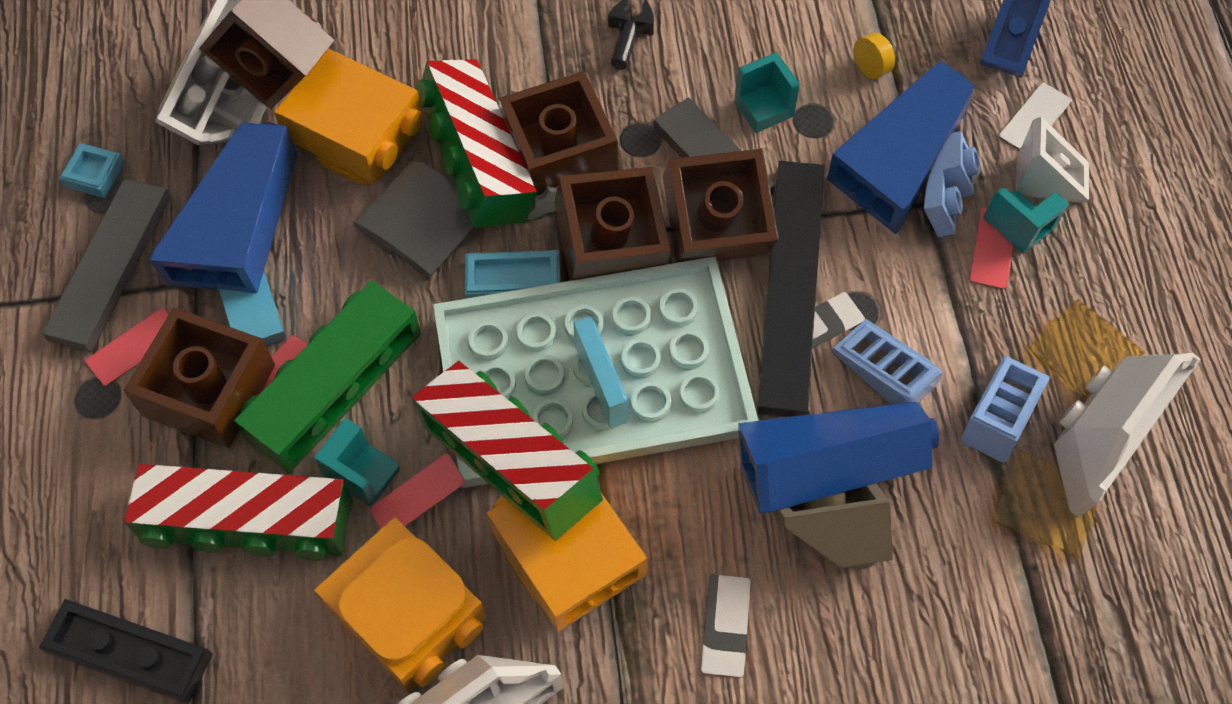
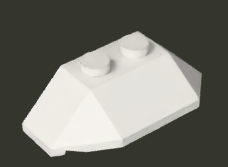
(203, 98)
(1114, 422)
(492, 682)

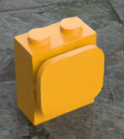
(351, 117)
(575, 571)
(403, 604)

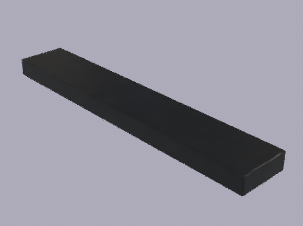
(791, 291)

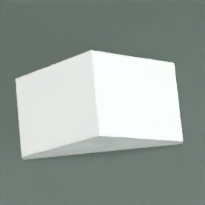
(1051, 165)

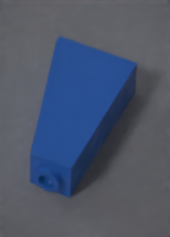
(894, 152)
(232, 215)
(833, 452)

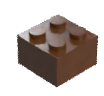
(267, 47)
(560, 130)
(720, 206)
(611, 222)
(199, 376)

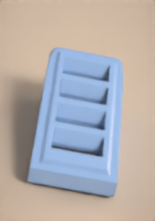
(910, 362)
(991, 433)

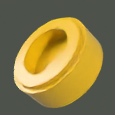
(874, 55)

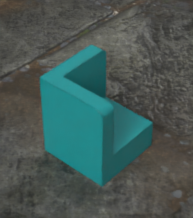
(766, 92)
(1021, 220)
(361, 466)

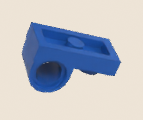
(1014, 35)

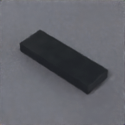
(126, 651)

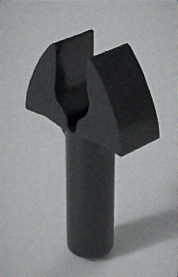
(629, 29)

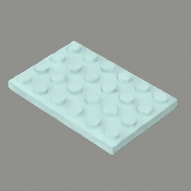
(664, 336)

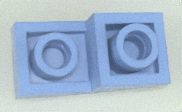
(949, 181)

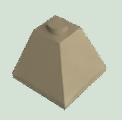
(845, 527)

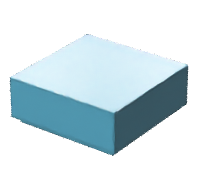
(92, 170)

